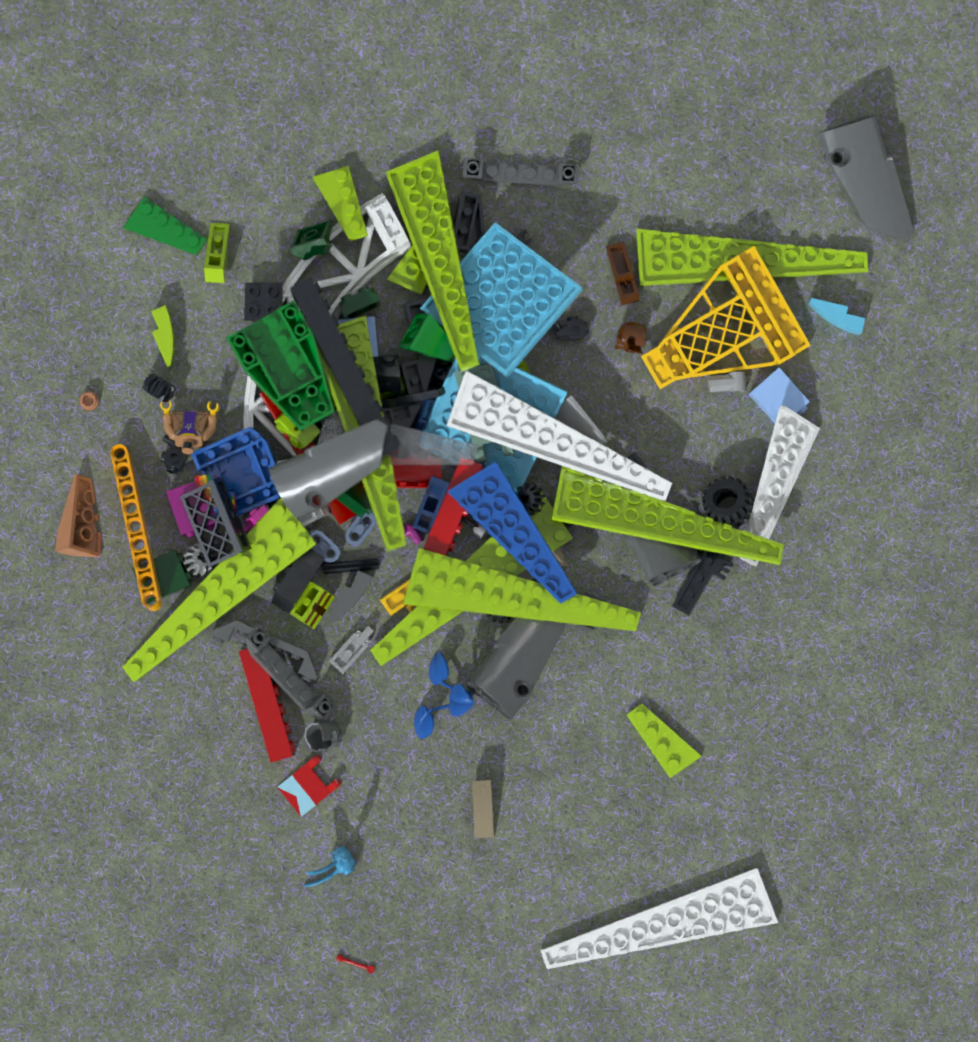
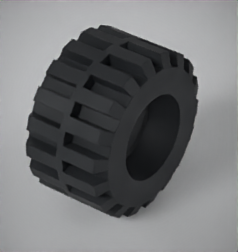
(727, 488)

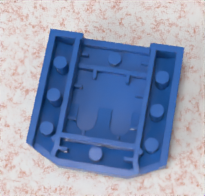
(244, 465)

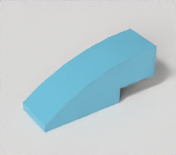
(837, 315)

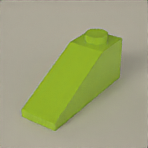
(217, 253)

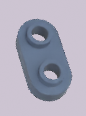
(360, 528)
(324, 545)

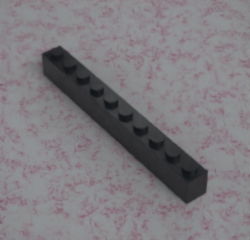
(341, 360)

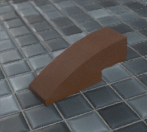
(622, 273)

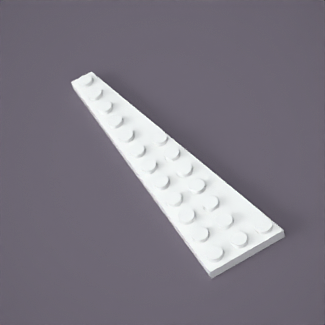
(506, 420)
(710, 911)

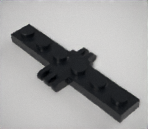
(711, 565)

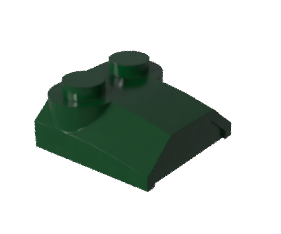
(312, 240)
(359, 303)

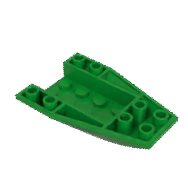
(285, 364)

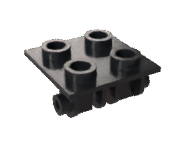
(262, 300)

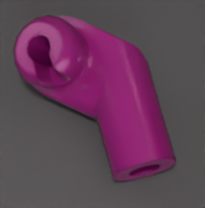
(411, 532)

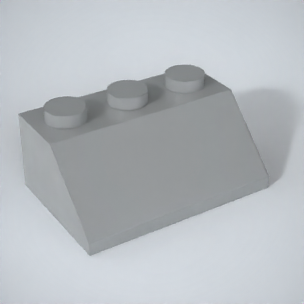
(576, 418)

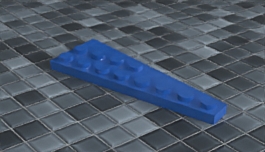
(500, 511)

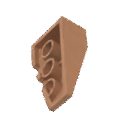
(77, 526)

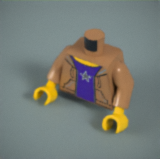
(190, 427)

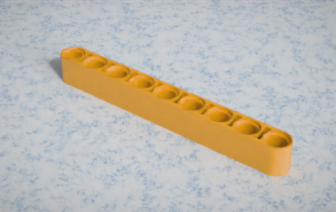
(131, 519)

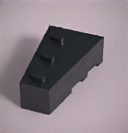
(468, 221)
(388, 373)
(296, 580)

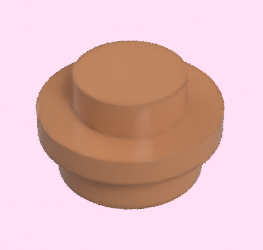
(89, 400)

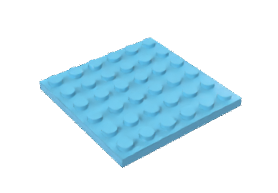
(510, 297)
(521, 385)

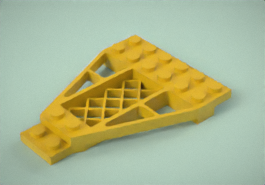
(765, 308)

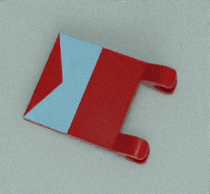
(305, 788)

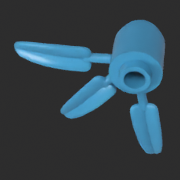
(341, 859)

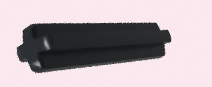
(350, 566)

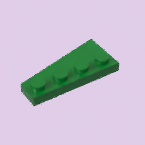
(161, 226)

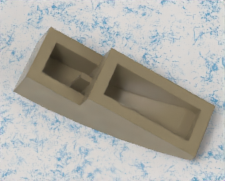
(482, 808)

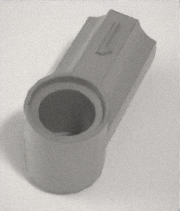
(731, 382)

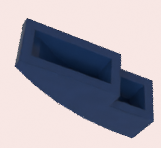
(431, 504)

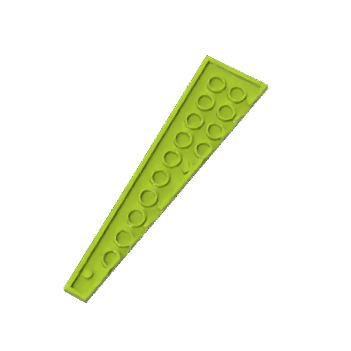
(428, 219)
(692, 258)
(381, 483)
(612, 508)
(275, 545)
(490, 555)
(464, 586)

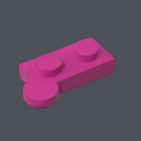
(254, 517)

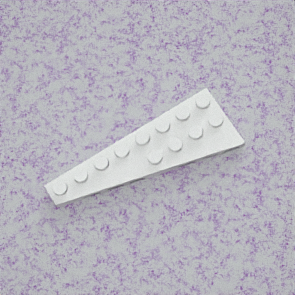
(784, 460)

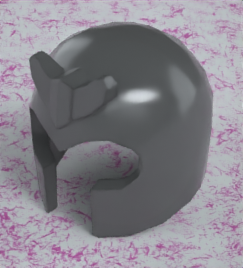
(322, 736)

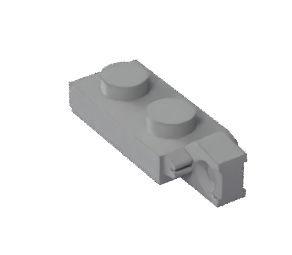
(351, 650)

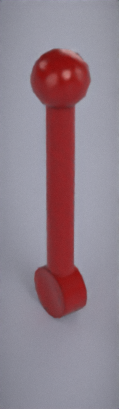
(340, 958)

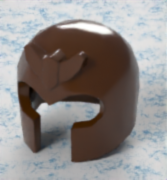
(637, 337)

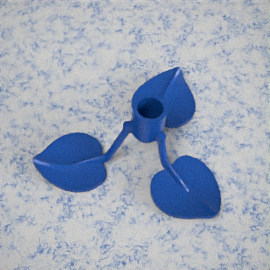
(460, 698)

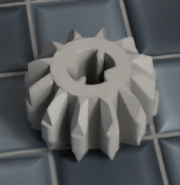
(197, 565)

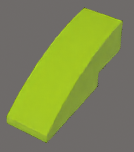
(164, 335)

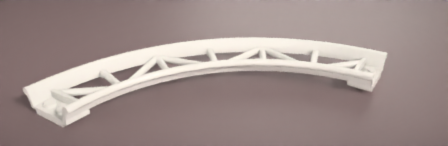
(397, 244)

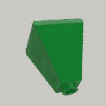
(427, 339)

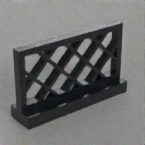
(234, 530)

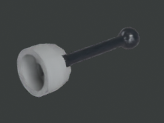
(478, 530)

